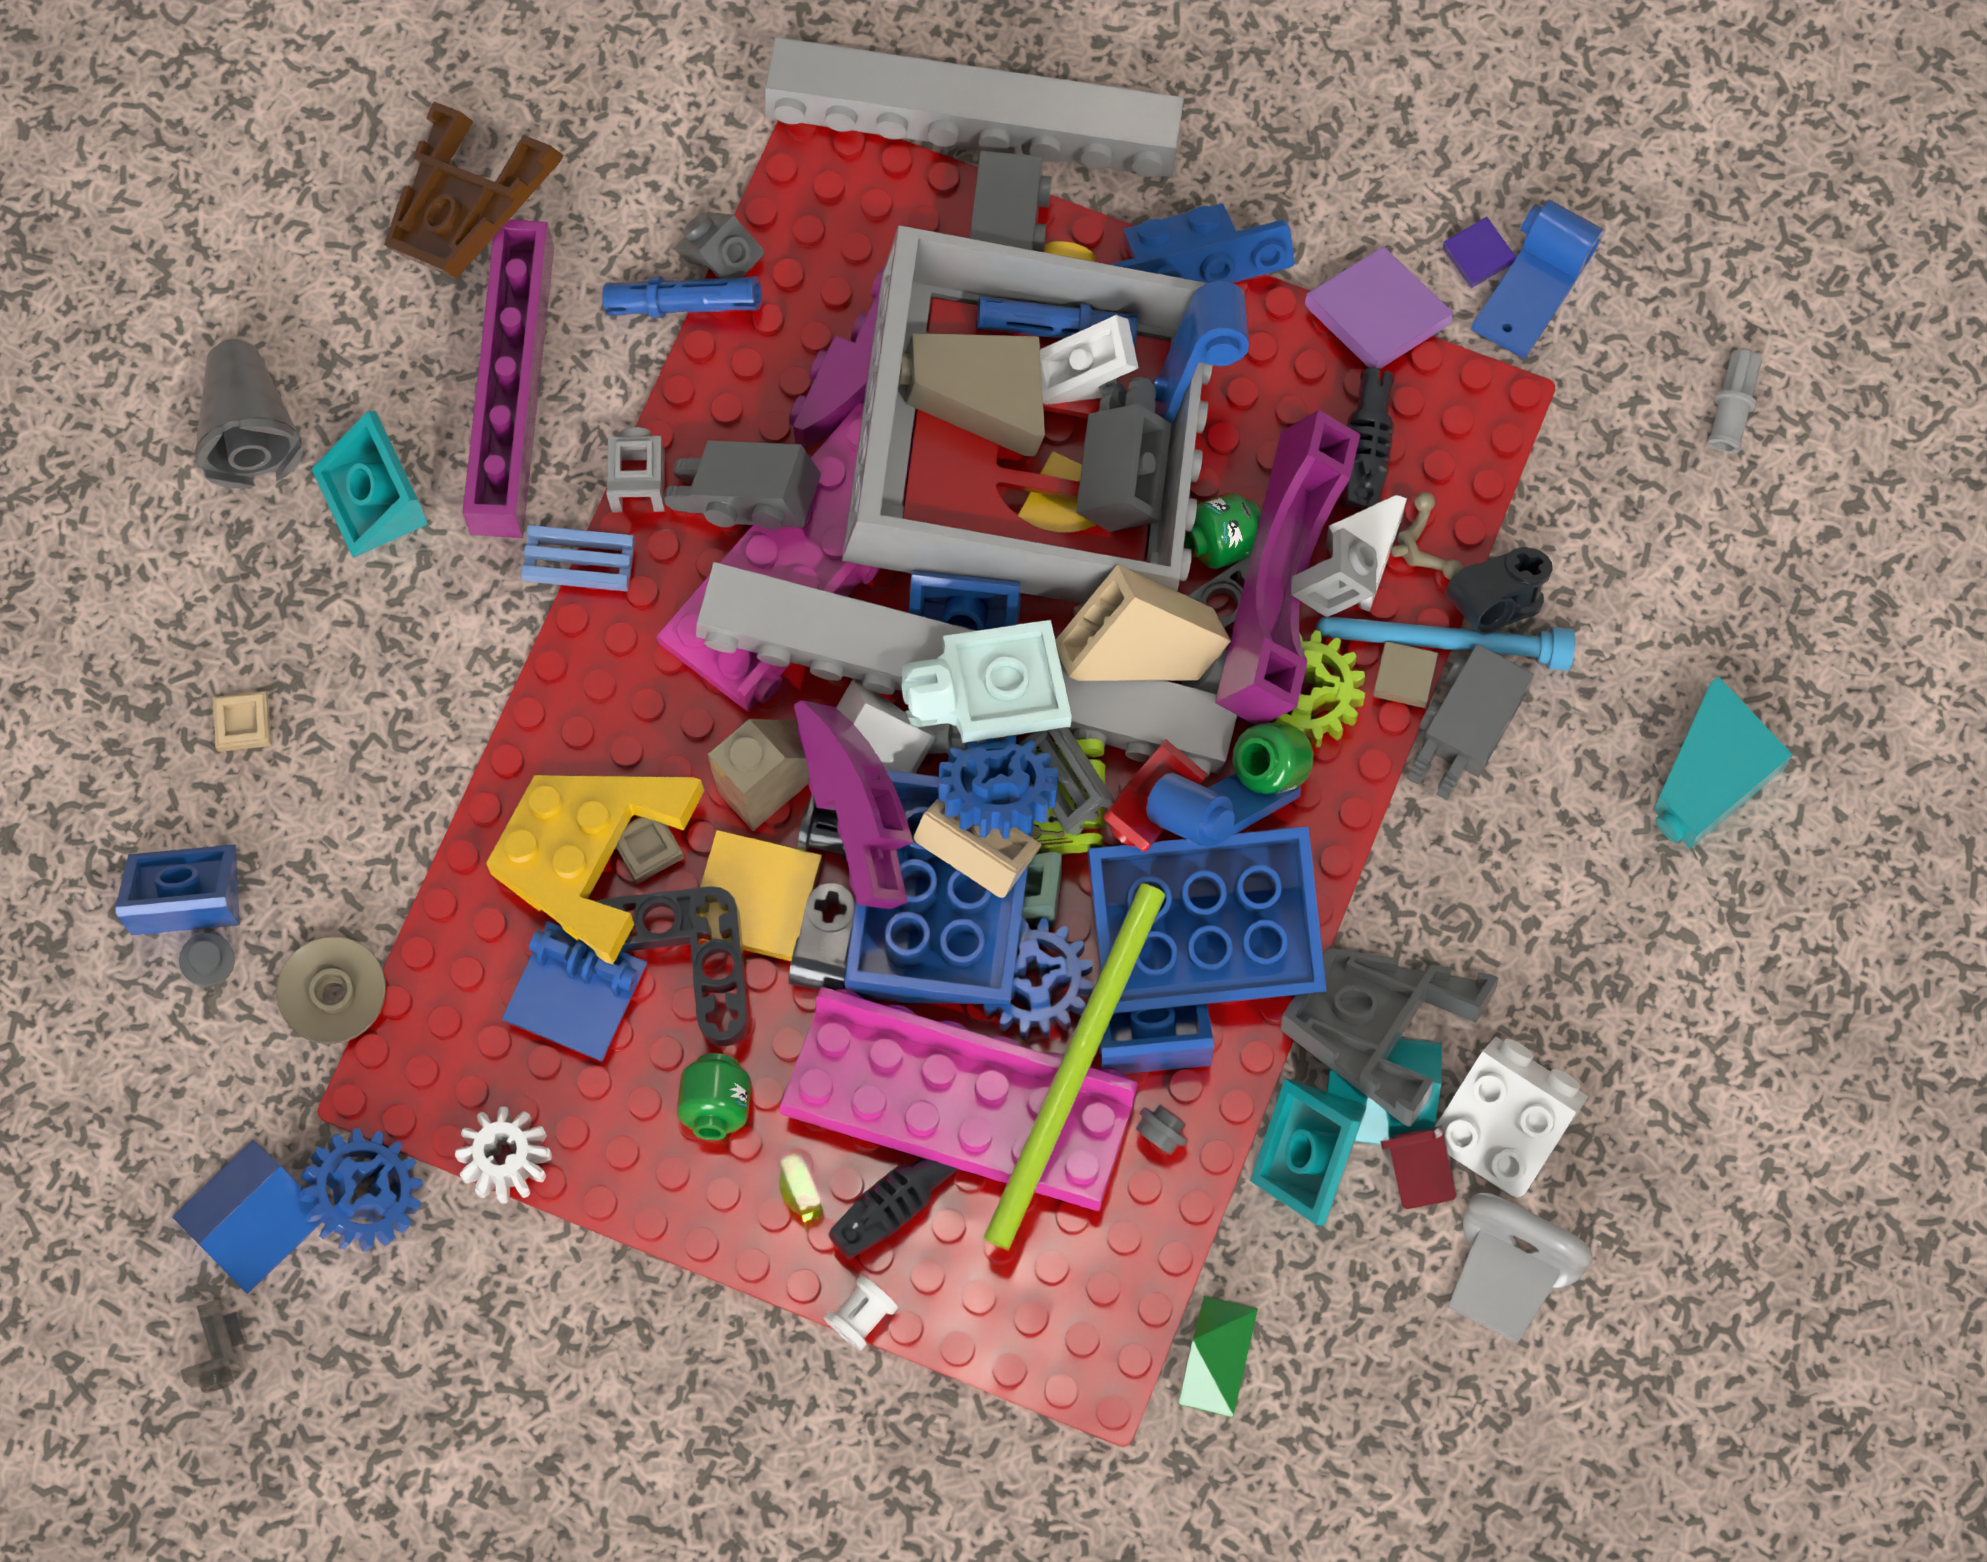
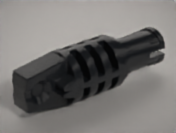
(1375, 441)
(888, 1205)

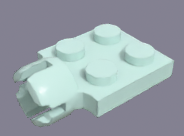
(990, 683)

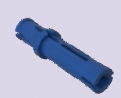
(695, 295)
(1042, 319)

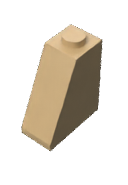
(1140, 633)

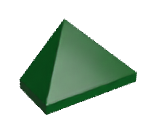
(1218, 1356)

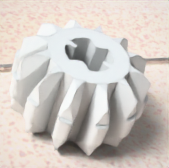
(517, 1166)

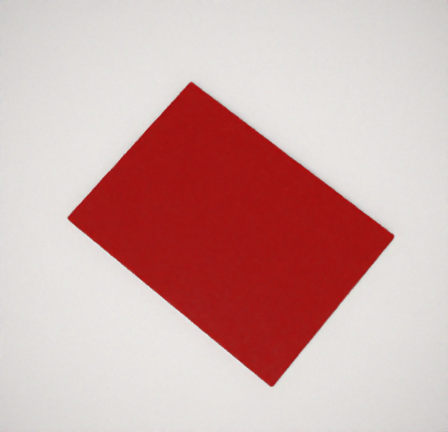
(1083, 1295)

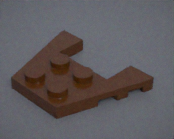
(456, 213)

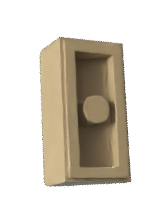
(988, 861)

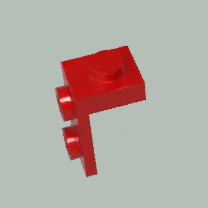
(1128, 812)

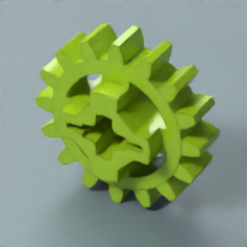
(1328, 691)

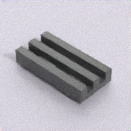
(1083, 768)

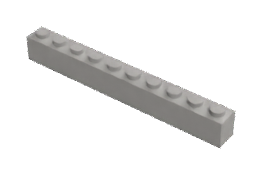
(874, 643)

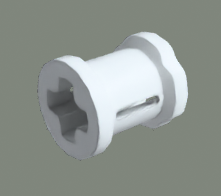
(860, 1312)

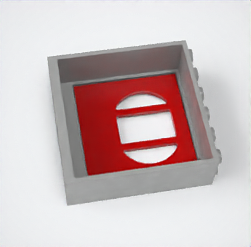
(951, 503)

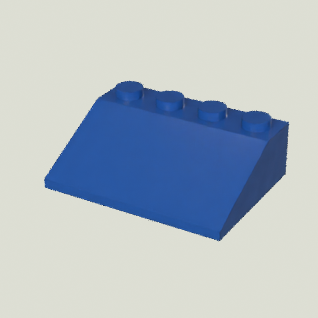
(1231, 922)
(949, 937)

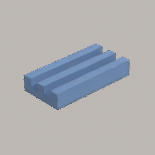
(583, 539)

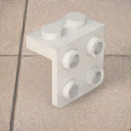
(1509, 1115)

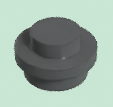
(207, 959)
(1162, 1128)

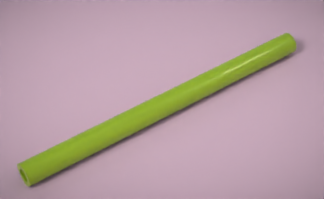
(1074, 1067)

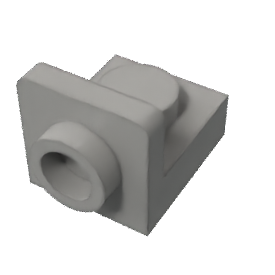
(1341, 579)

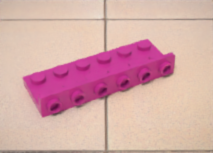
(792, 554)
(952, 1095)

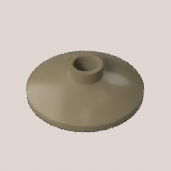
(317, 968)

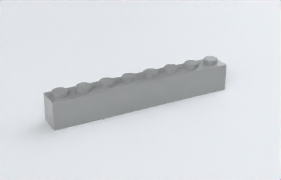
(973, 107)

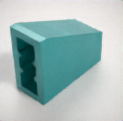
(1718, 767)

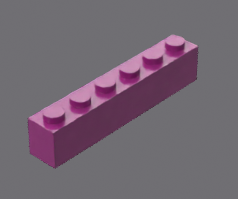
(508, 380)

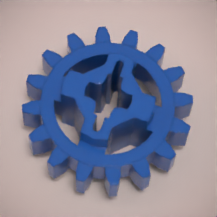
(998, 785)
(1055, 975)
(378, 1202)

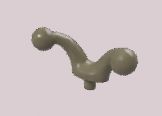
(1407, 541)

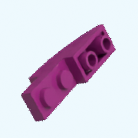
(838, 380)
(854, 782)

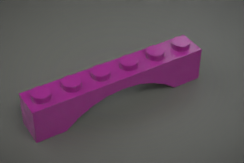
(1265, 649)

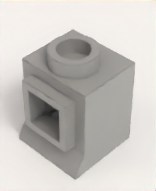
(636, 444)

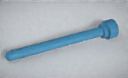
(1552, 647)

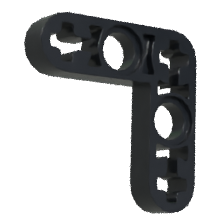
(690, 929)

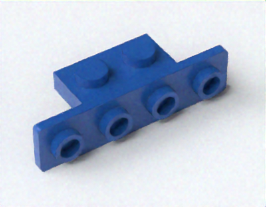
(1207, 247)

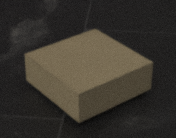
(1405, 674)
(648, 848)

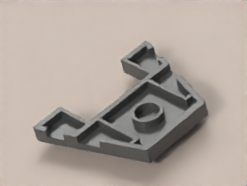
(1366, 1014)

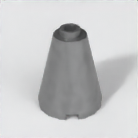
(243, 420)

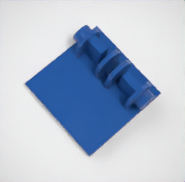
(572, 992)

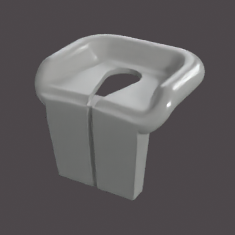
(1509, 1285)

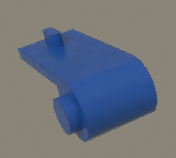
(1539, 278)
(1210, 333)
(1212, 812)

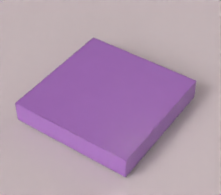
(1378, 309)

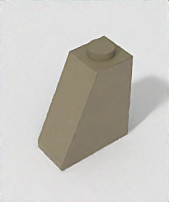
(979, 385)
(759, 768)

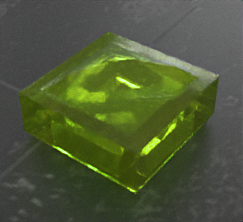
(798, 1188)

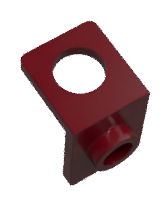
(1421, 1167)

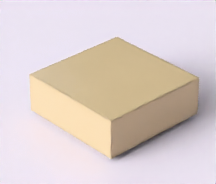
(241, 721)

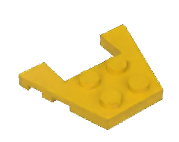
(566, 836)

